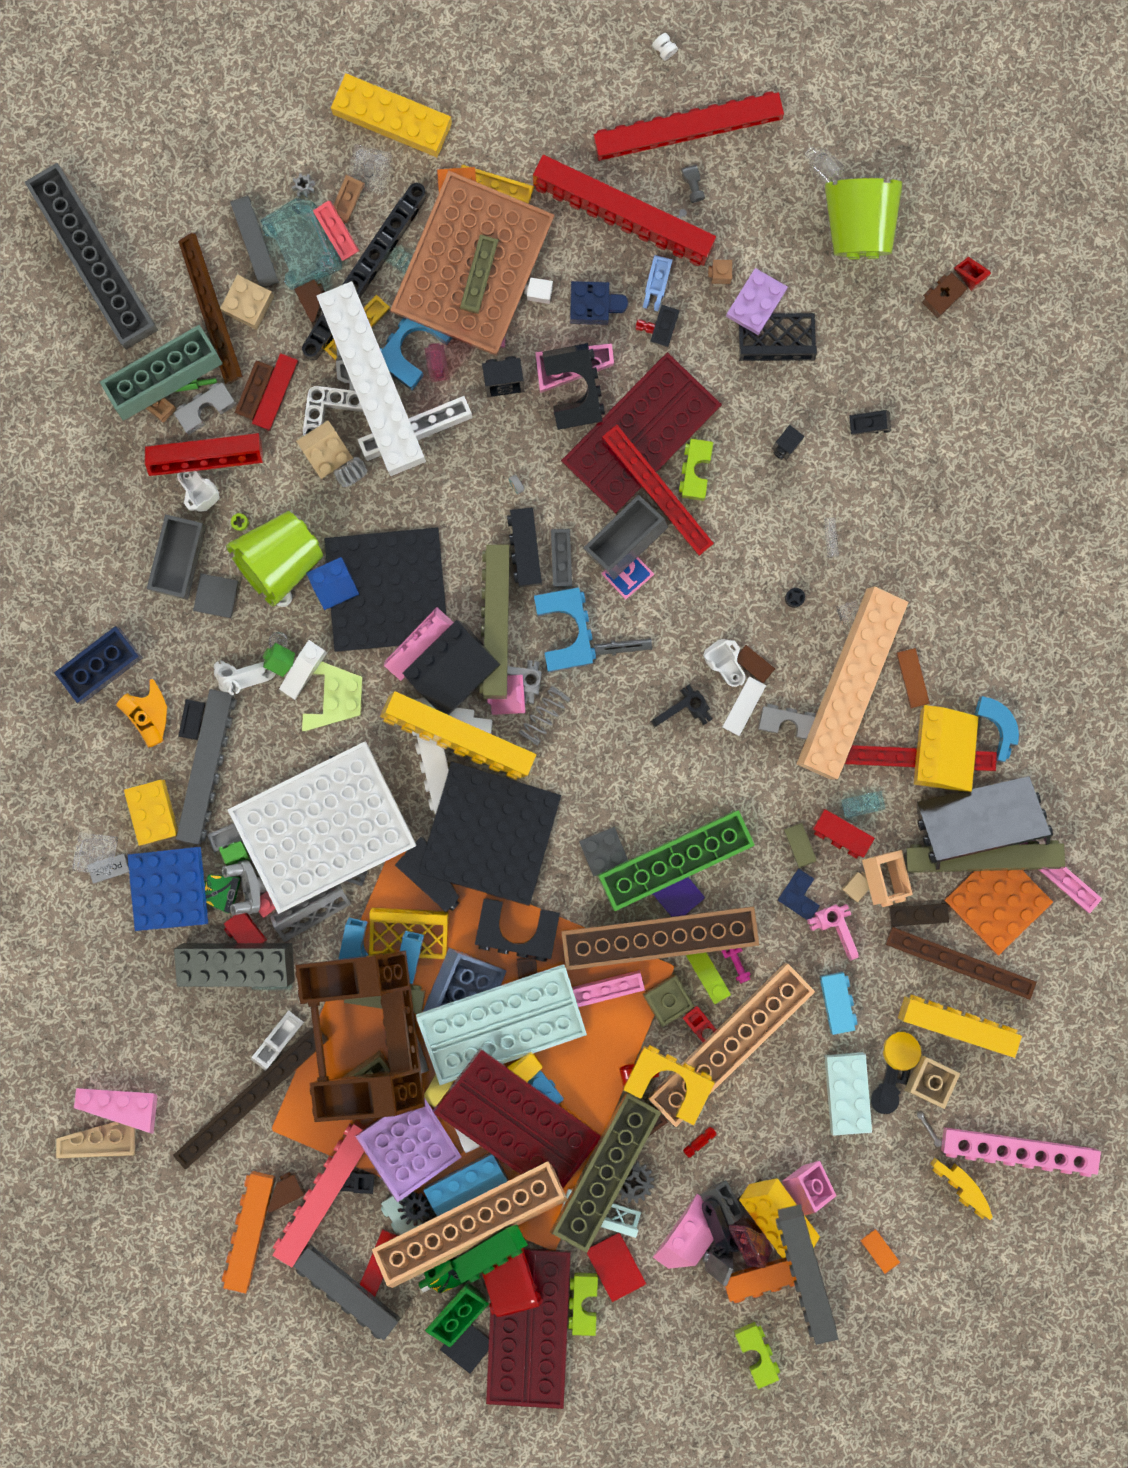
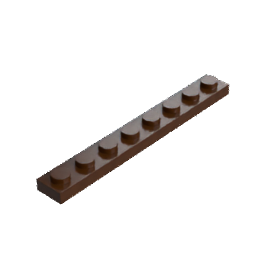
(210, 307)
(960, 963)

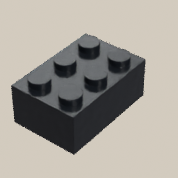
(503, 376)

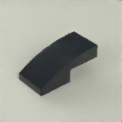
(359, 1183)

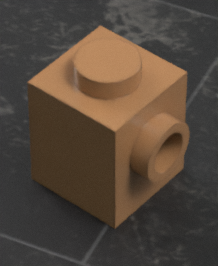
(720, 272)

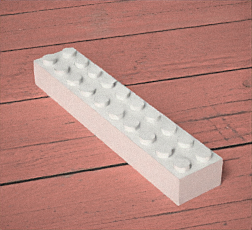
(371, 378)

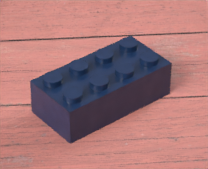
(98, 665)

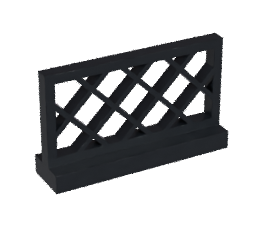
(780, 353)

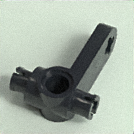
(701, 712)
(721, 1234)

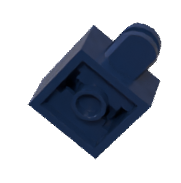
(593, 303)

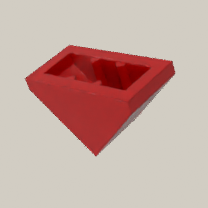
(972, 273)

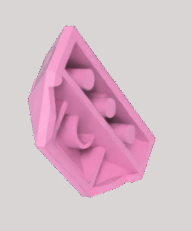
(687, 1239)

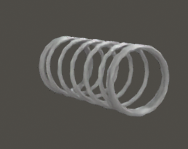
(536, 741)

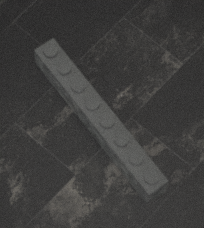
(205, 767)
(808, 1275)

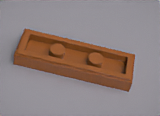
(913, 678)

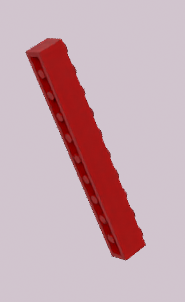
(688, 126)

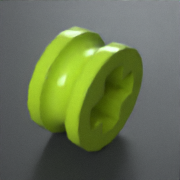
(234, 519)

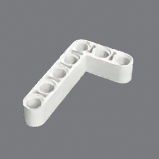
(326, 401)

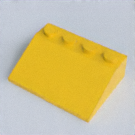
(946, 749)

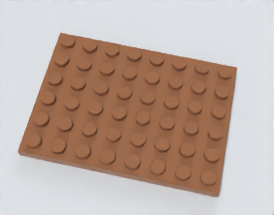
(444, 257)

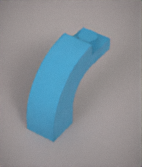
(1005, 722)

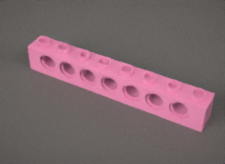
(1088, 1166)

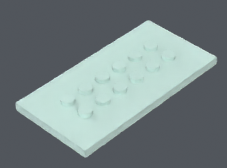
(502, 1022)

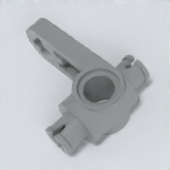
(529, 690)

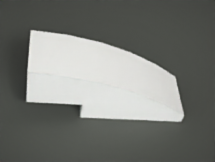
(467, 716)
(277, 1040)

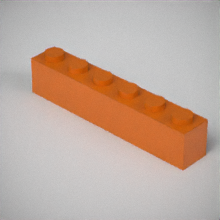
(249, 1231)

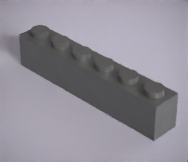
(346, 1292)

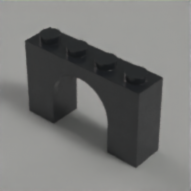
(576, 360)
(490, 935)

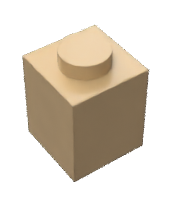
(856, 886)

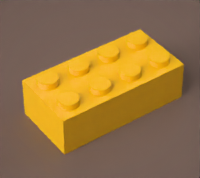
(762, 1203)

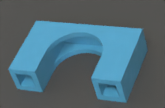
(396, 363)
(579, 652)
(353, 944)

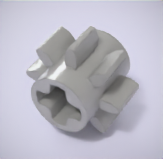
(303, 191)

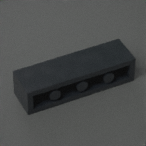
(525, 546)

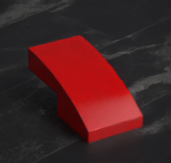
(698, 1022)

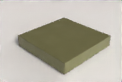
(668, 1000)

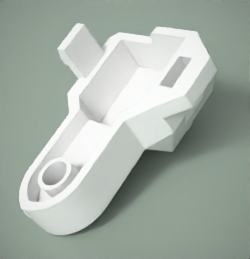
(198, 491)
(724, 659)

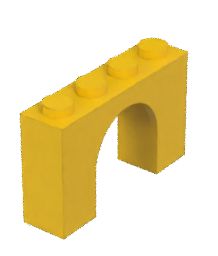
(697, 1085)

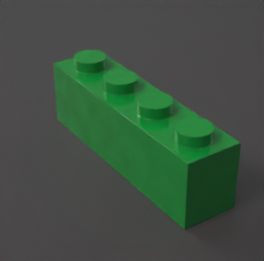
(489, 1253)

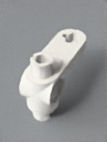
(234, 680)

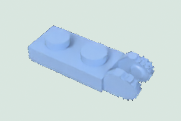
(657, 280)

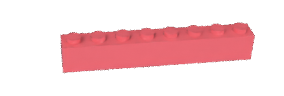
(321, 1197)

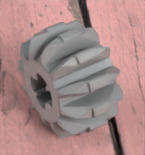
(350, 472)

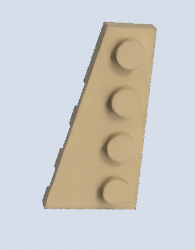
(100, 1141)

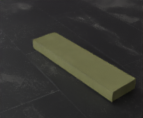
(479, 274)

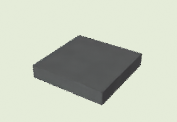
(215, 595)

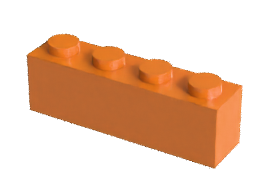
(756, 1280)

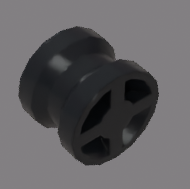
(797, 599)

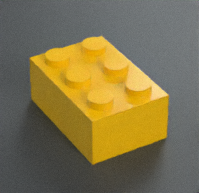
(151, 812)

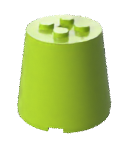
(863, 216)
(276, 556)

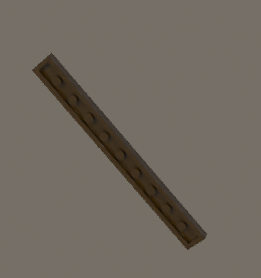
(247, 1100)

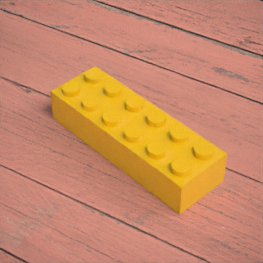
(391, 115)
(961, 1027)

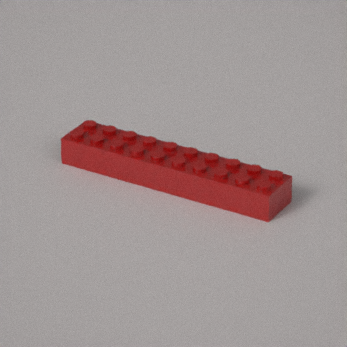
(623, 211)

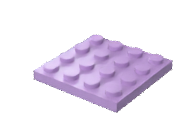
(408, 1149)

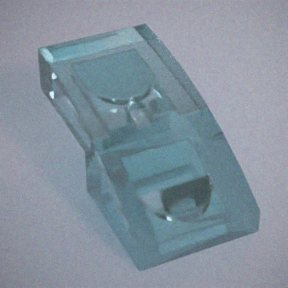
(863, 804)

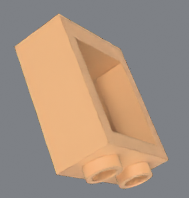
(898, 876)

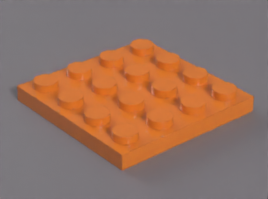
(998, 905)

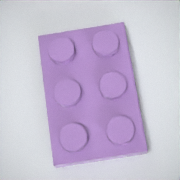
(756, 301)

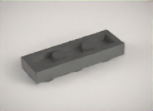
(561, 557)

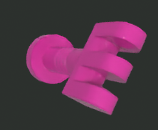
(743, 976)

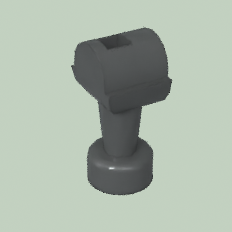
(692, 176)

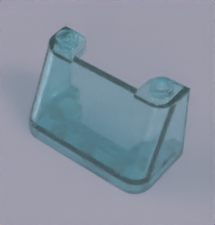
(302, 242)

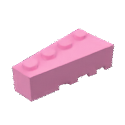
(603, 359)
(127, 1108)

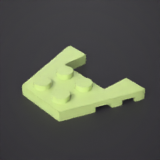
(341, 697)

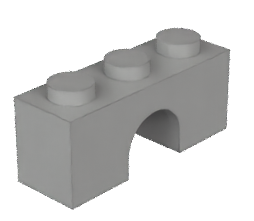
(189, 413)
(772, 717)

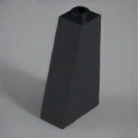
(438, 890)

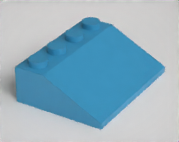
(465, 1184)

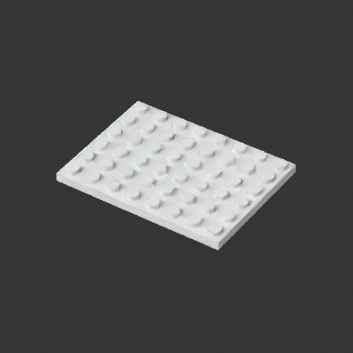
(322, 827)

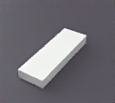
(744, 706)

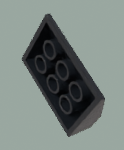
(451, 668)

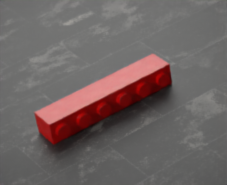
(203, 454)

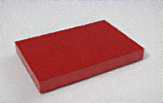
(615, 1266)

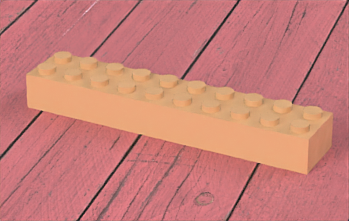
(852, 683)
(737, 1036)
(469, 1225)

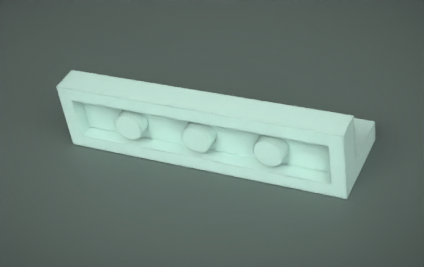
(615, 1225)

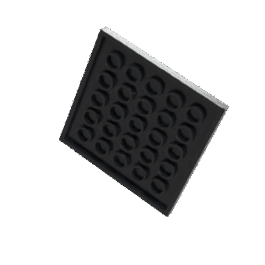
(396, 583)
(489, 834)

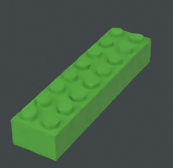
(675, 860)

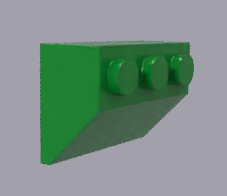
(458, 1315)

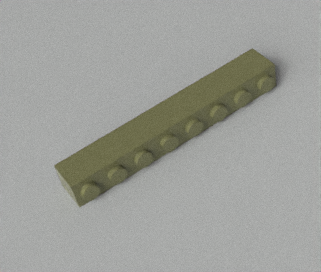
(496, 617)
(1014, 857)

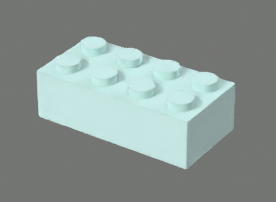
(848, 1093)

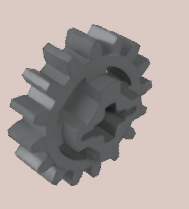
(642, 1183)

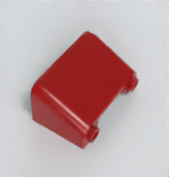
(512, 1287)

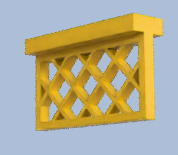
(412, 917)

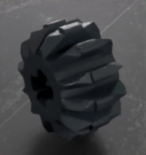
(418, 1213)

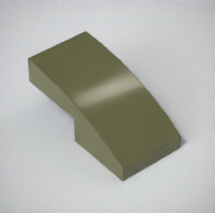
(800, 845)

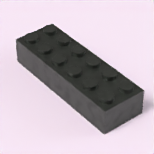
(234, 964)

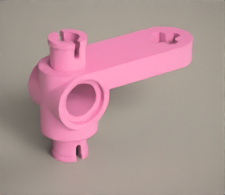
(821, 921)

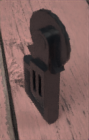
(886, 1096)

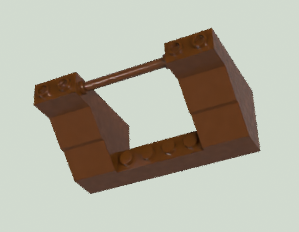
(375, 1093)

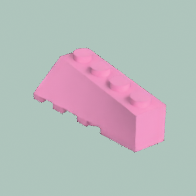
(417, 642)

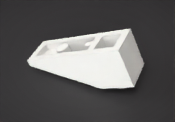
(302, 669)

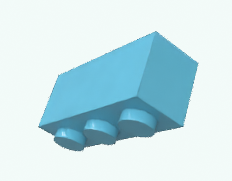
(838, 1003)

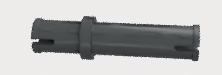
(646, 644)

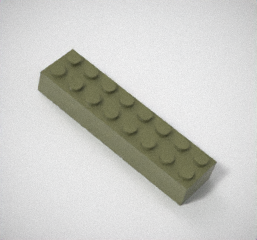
(605, 1172)

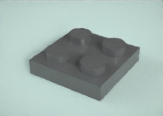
(603, 851)

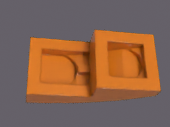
(880, 1251)

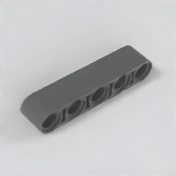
(254, 241)

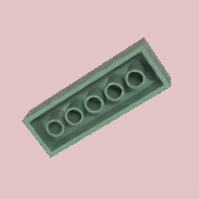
(161, 372)

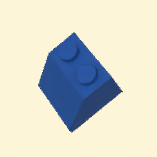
(332, 583)

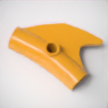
(154, 710)

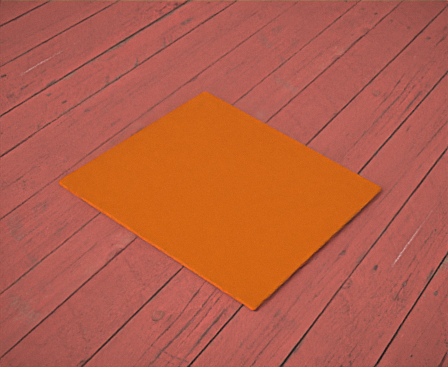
(581, 1069)

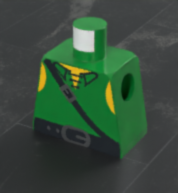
(221, 891)
(440, 1278)

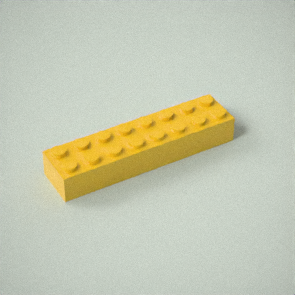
(457, 735)

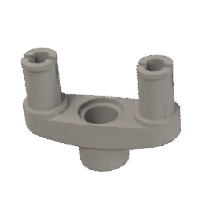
(251, 886)

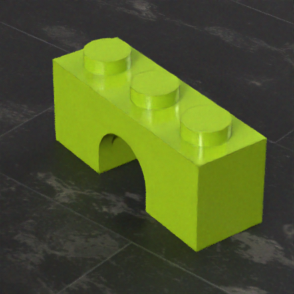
(693, 486)
(584, 1286)
(764, 1370)

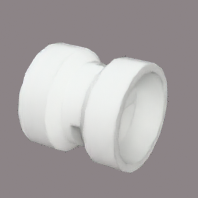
(665, 46)

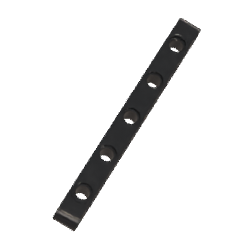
(366, 268)

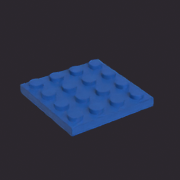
(167, 889)

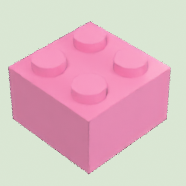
(809, 1187)

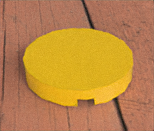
(901, 1051)

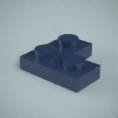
(794, 897)

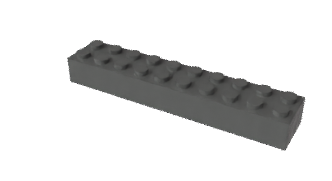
(91, 256)

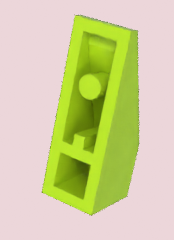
(709, 976)

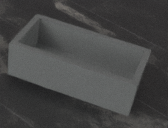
(626, 537)
(176, 557)

